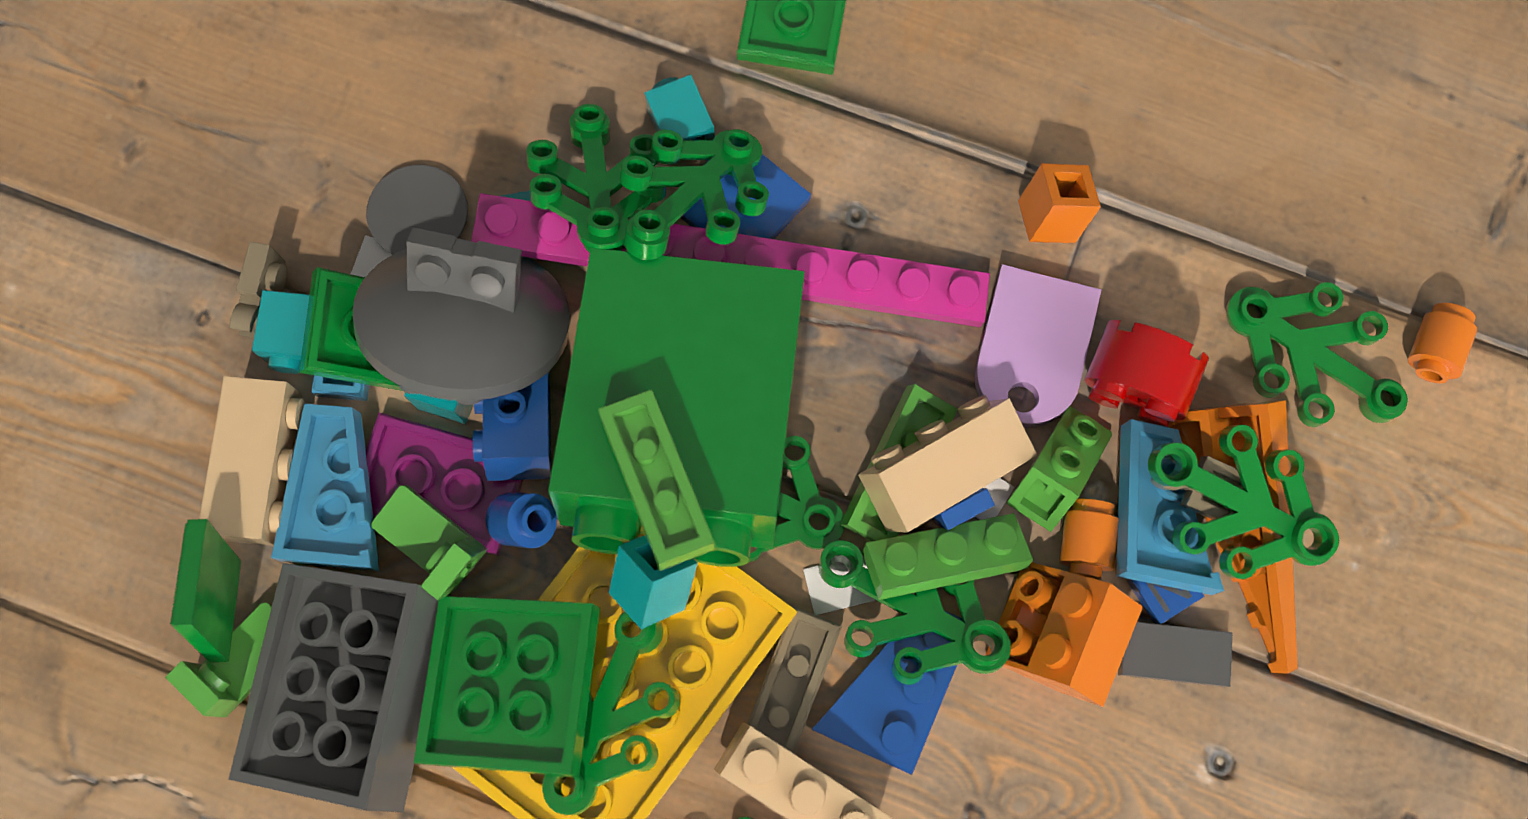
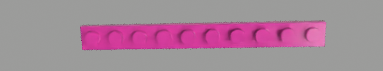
(829, 274)

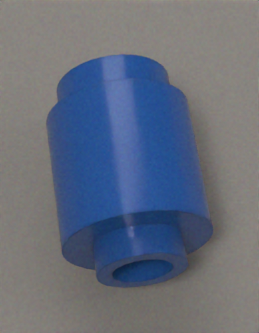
(521, 519)

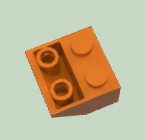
(1068, 631)

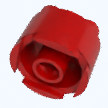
(1146, 372)

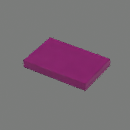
(436, 467)

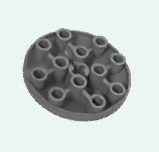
(460, 318)

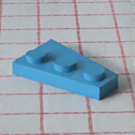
(328, 494)
(1151, 515)

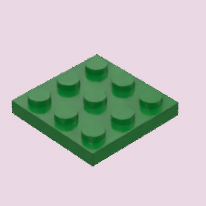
(508, 685)

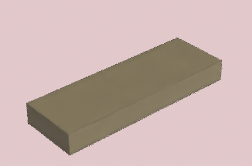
(794, 678)

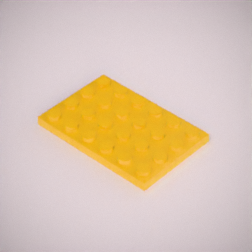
(702, 654)

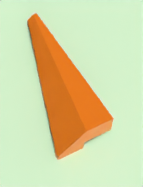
(1270, 588)

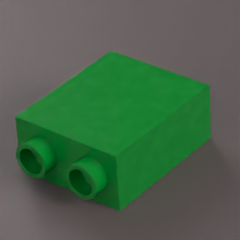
(721, 365)

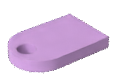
(1036, 341)

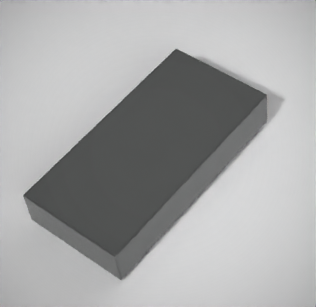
(1178, 655)

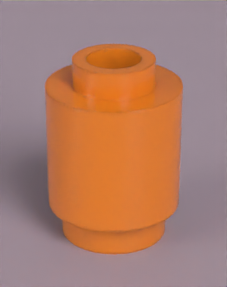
(1443, 343)
(1089, 538)

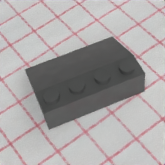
(338, 689)

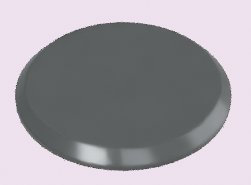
(418, 199)

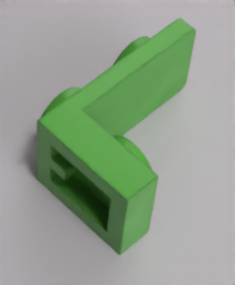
(1060, 469)
(429, 540)
(222, 686)

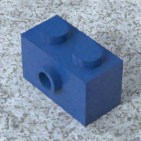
(516, 434)

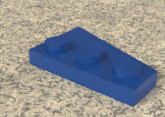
(885, 715)

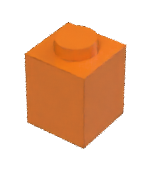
(1059, 203)

